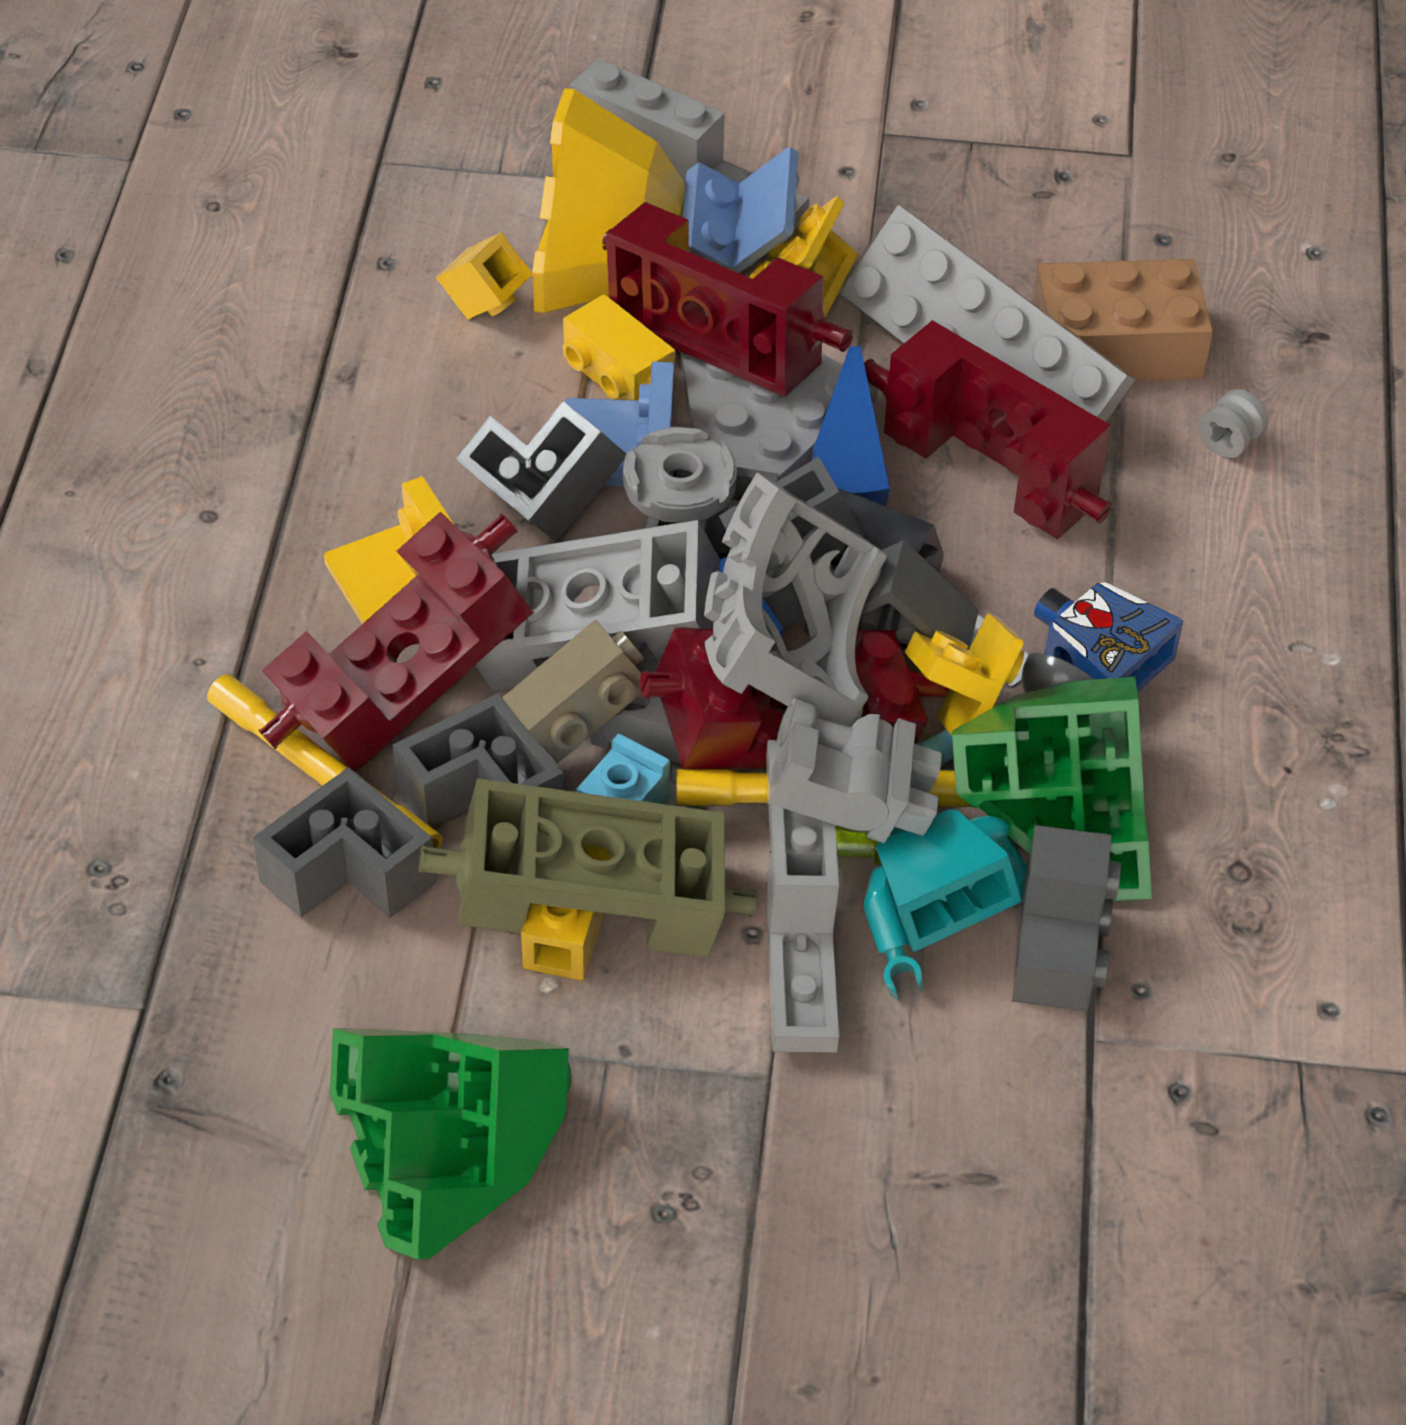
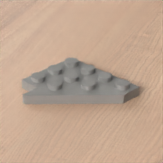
(757, 424)

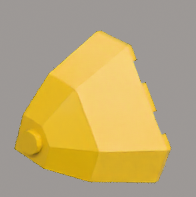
(598, 179)

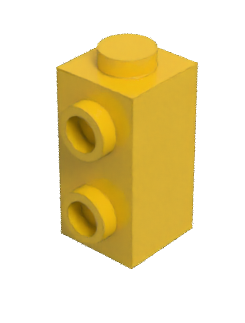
(613, 348)
(561, 938)

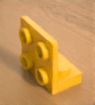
(370, 568)

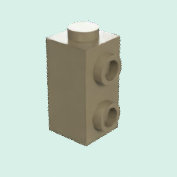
(577, 689)

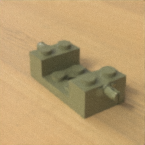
(529, 849)

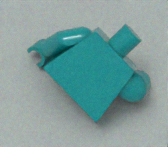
(939, 885)

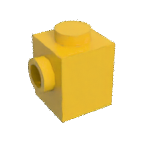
(485, 277)

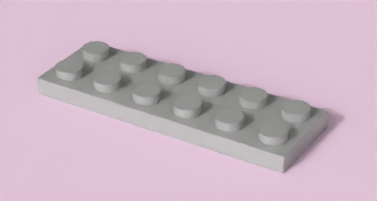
(922, 277)

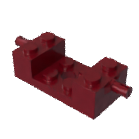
(754, 327)
(956, 389)
(451, 608)
(732, 729)

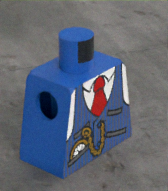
(1110, 633)

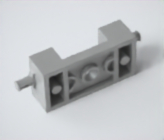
(646, 583)

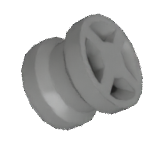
(1233, 423)

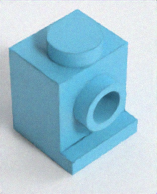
(630, 773)

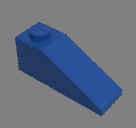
(850, 436)

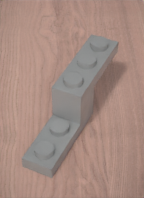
(681, 126)
(800, 928)

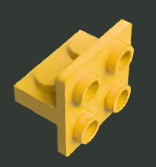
(817, 249)
(971, 675)

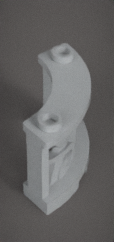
(745, 639)

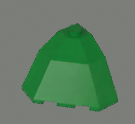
(1064, 763)
(445, 1124)

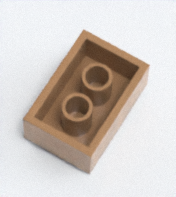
(1134, 313)

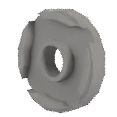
(680, 498)

